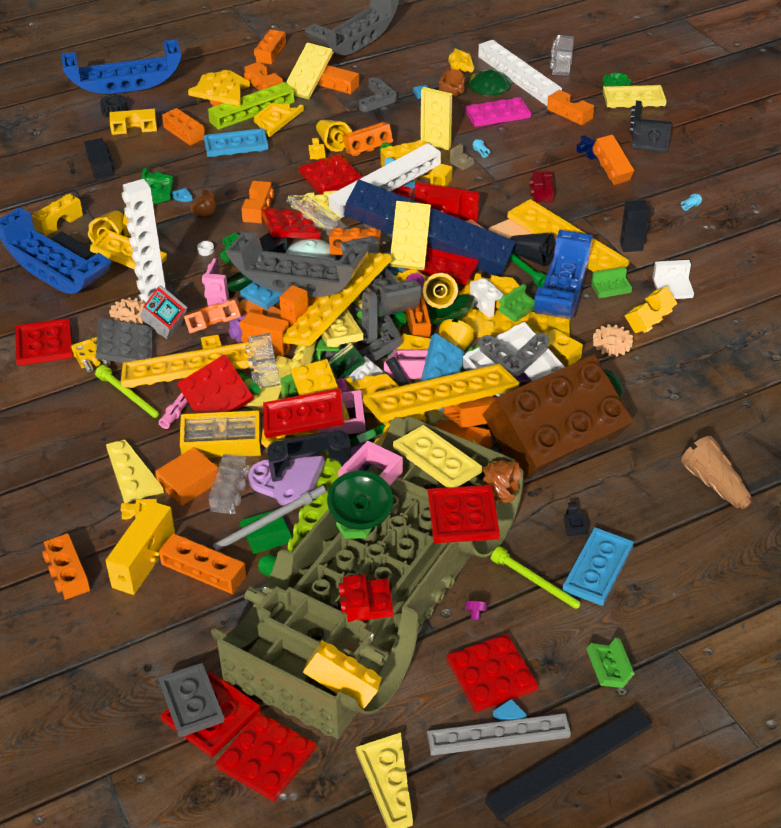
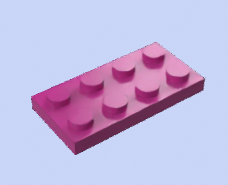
(497, 111)

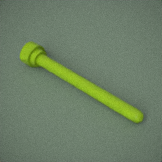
(105, 374)
(501, 556)

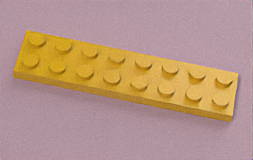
(540, 220)
(328, 308)
(179, 365)
(440, 392)

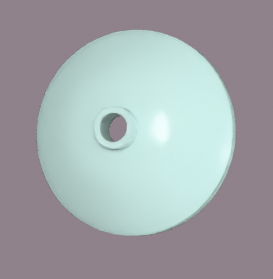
(311, 248)

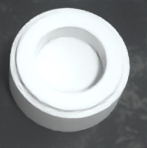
(205, 248)

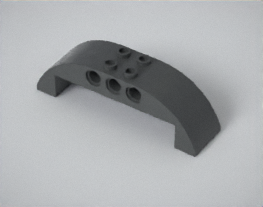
(357, 30)
(280, 270)
(390, 292)

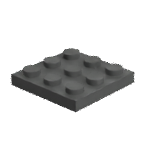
(122, 341)

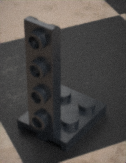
(649, 134)

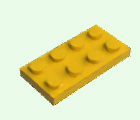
(117, 248)
(315, 378)

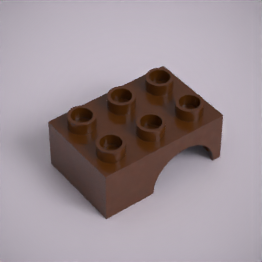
(557, 416)

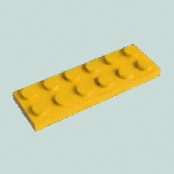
(499, 324)

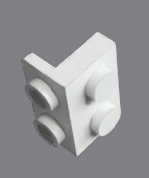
(485, 295)

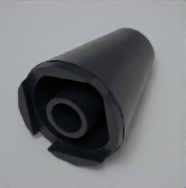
(535, 247)

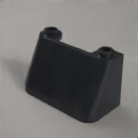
(333, 442)

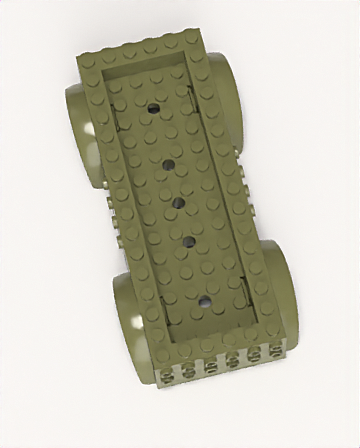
(303, 597)

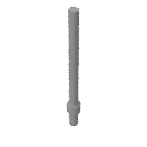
(305, 499)

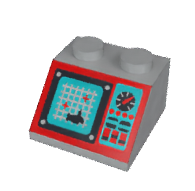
(163, 312)

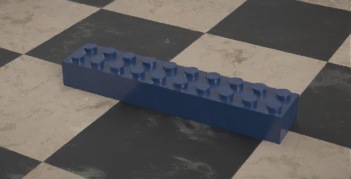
(445, 233)

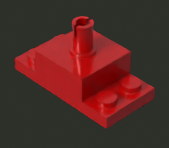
(452, 201)

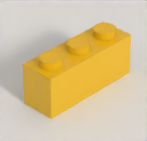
(342, 674)

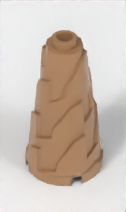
(716, 471)

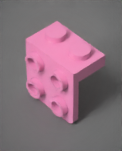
(215, 284)

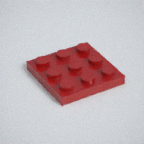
(329, 174)
(289, 224)
(43, 342)
(215, 388)
(463, 514)
(491, 673)
(237, 713)
(266, 756)

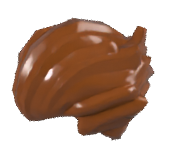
(452, 82)
(503, 478)

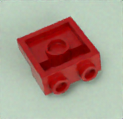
(365, 598)

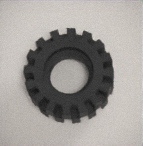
(113, 104)

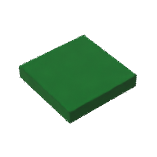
(267, 537)

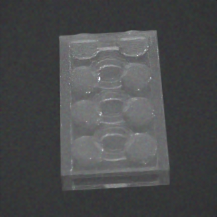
(315, 212)

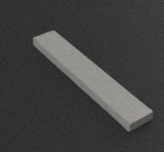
(498, 734)

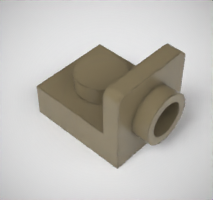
(460, 159)

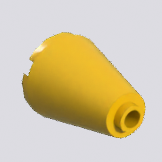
(332, 132)
(110, 221)
(444, 295)
(457, 333)

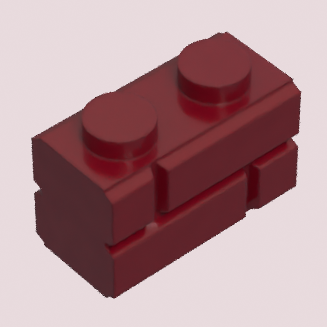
(542, 186)

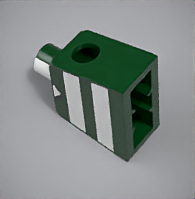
(346, 360)

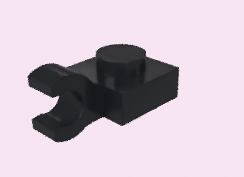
(575, 523)

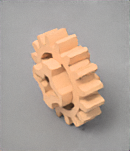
(127, 311)
(614, 340)

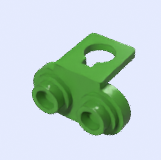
(321, 349)

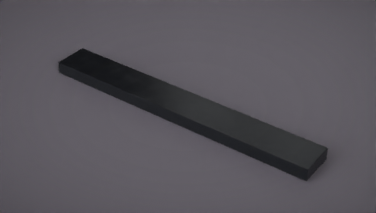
(567, 764)

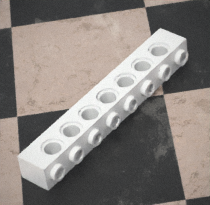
(517, 70)
(143, 237)

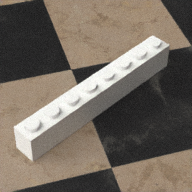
(391, 175)

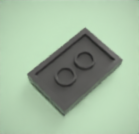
(191, 700)

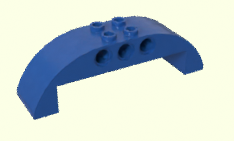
(126, 75)
(47, 258)
(565, 276)

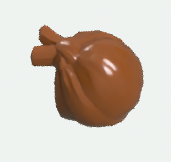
(204, 205)

